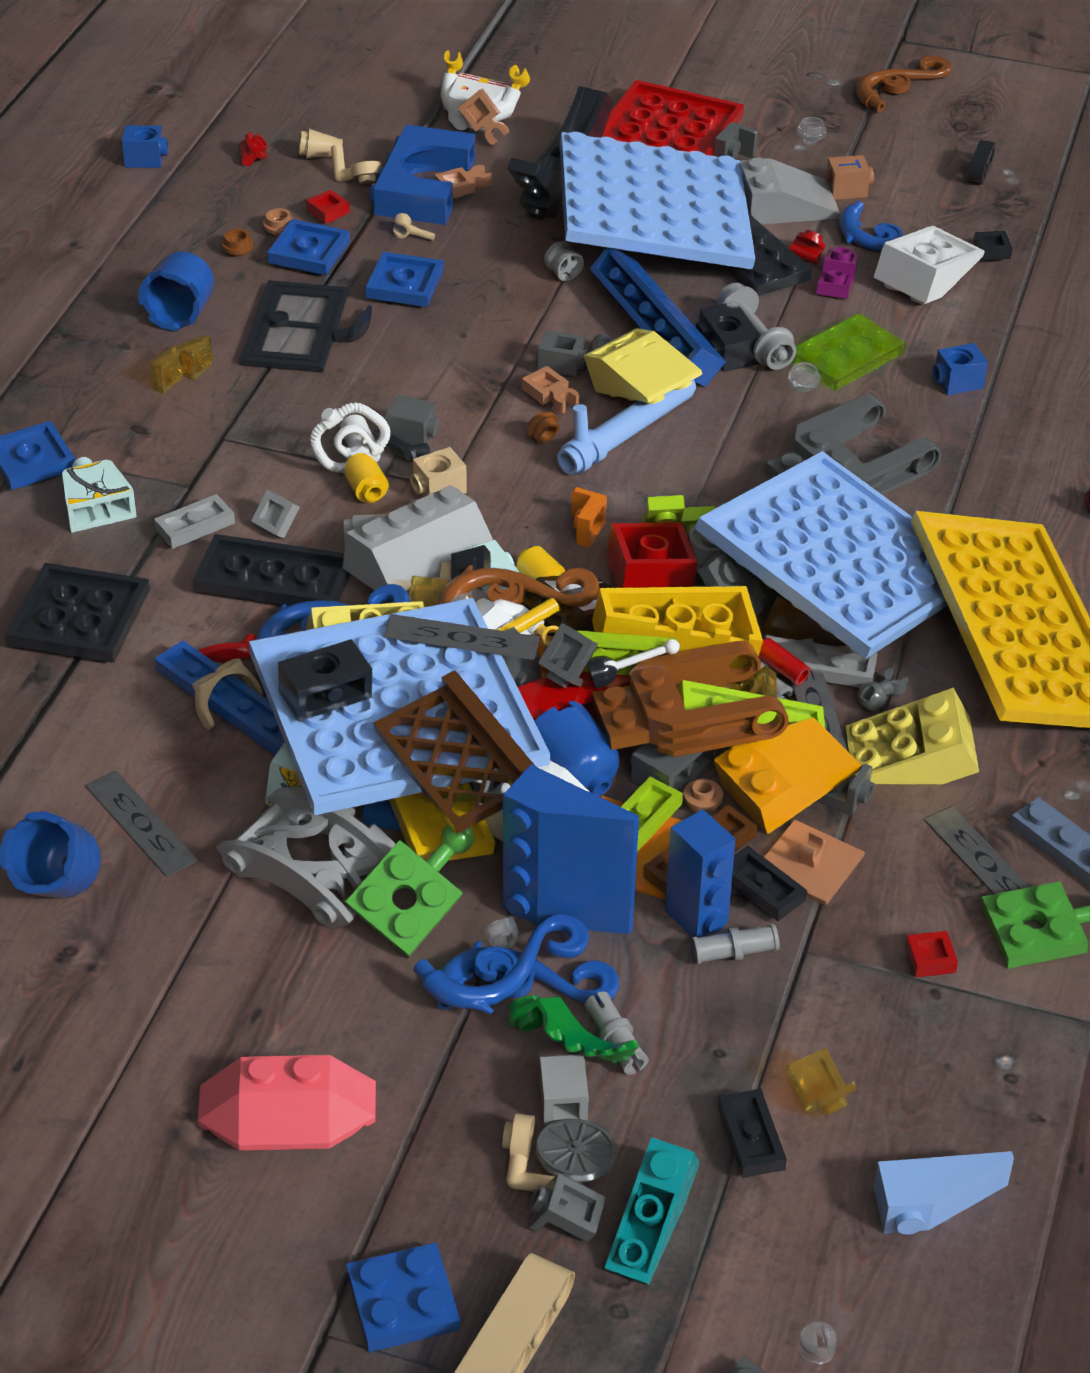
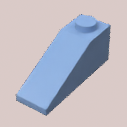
(928, 1191)

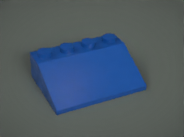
(568, 854)

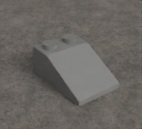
(785, 193)

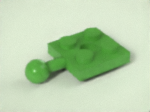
(408, 870)
(1043, 903)

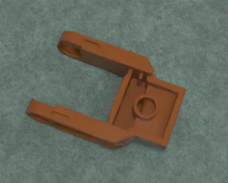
(655, 714)

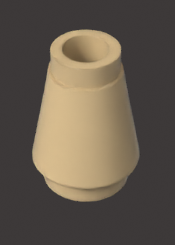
(317, 144)

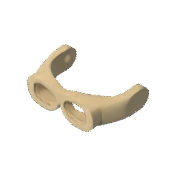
(205, 685)

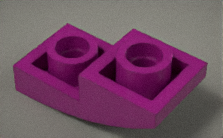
(838, 273)

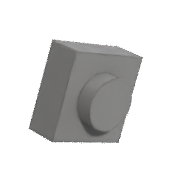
(275, 513)

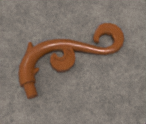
(898, 80)
(518, 583)

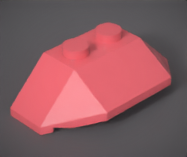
(286, 1102)

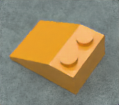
(784, 773)

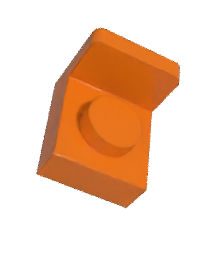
(588, 513)

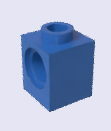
(143, 146)
(960, 369)

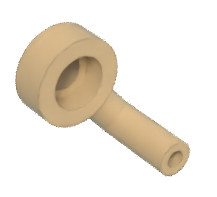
(365, 171)
(519, 1139)

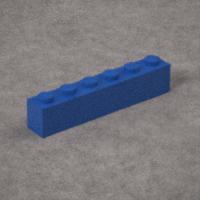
(655, 310)

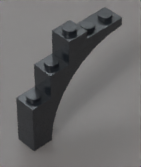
(542, 178)

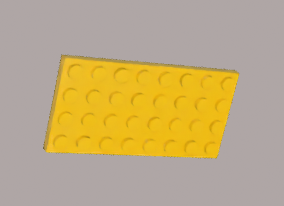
(1013, 614)

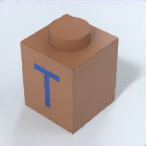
(849, 177)

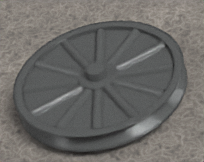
(576, 1149)

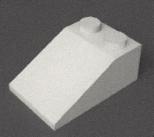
(925, 263)

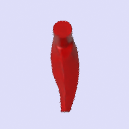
(228, 651)

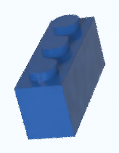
(699, 874)

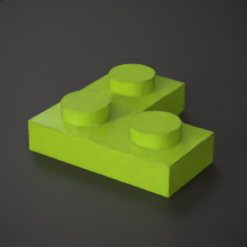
(672, 509)

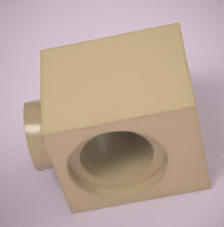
(438, 471)

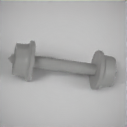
(774, 346)

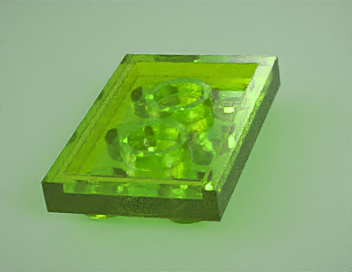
(849, 350)

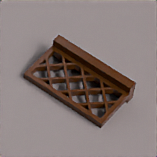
(482, 729)

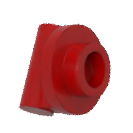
(252, 148)
(808, 246)

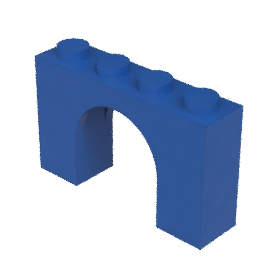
(419, 151)

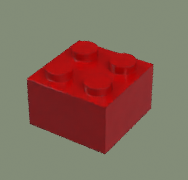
(651, 555)

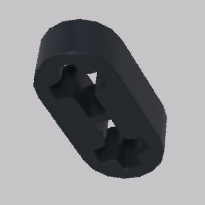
(981, 161)

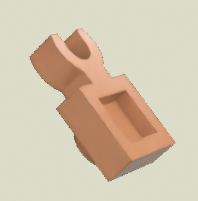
(481, 113)
(466, 181)
(548, 386)

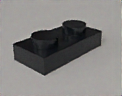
(766, 884)
(752, 1133)

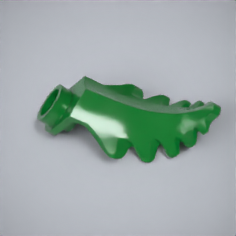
(561, 1026)

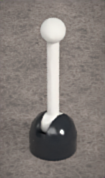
(604, 669)

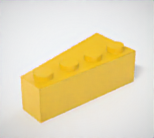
(690, 614)

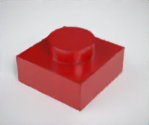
(328, 206)
(931, 954)

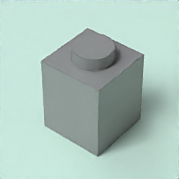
(563, 1088)

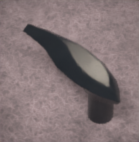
(356, 330)
(403, 449)

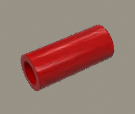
(784, 662)

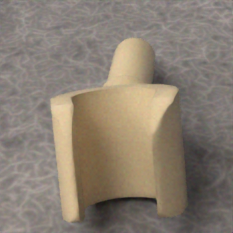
(406, 228)

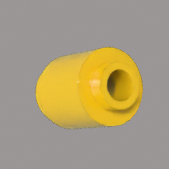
(365, 478)
(538, 563)

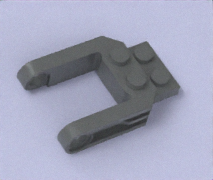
(846, 422)

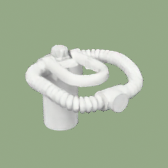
(353, 430)

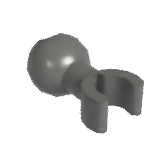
(874, 695)

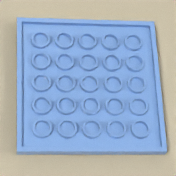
(655, 200)
(831, 552)
(341, 754)

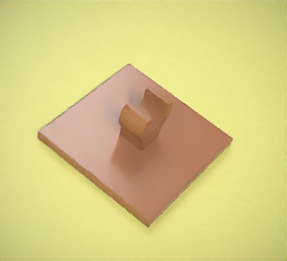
(814, 860)

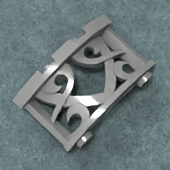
(264, 853)

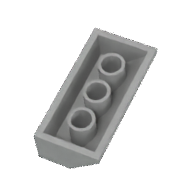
(414, 539)

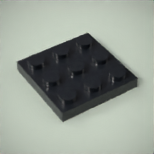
(78, 612)

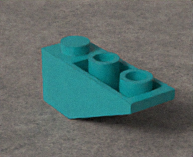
(652, 1210)

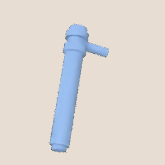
(592, 446)

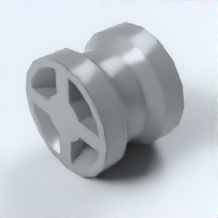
(563, 261)

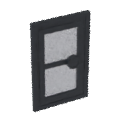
(294, 326)

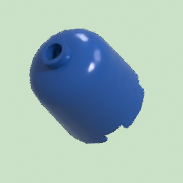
(176, 290)
(579, 746)
(50, 856)

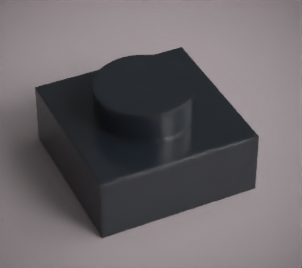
(994, 244)
(478, 557)

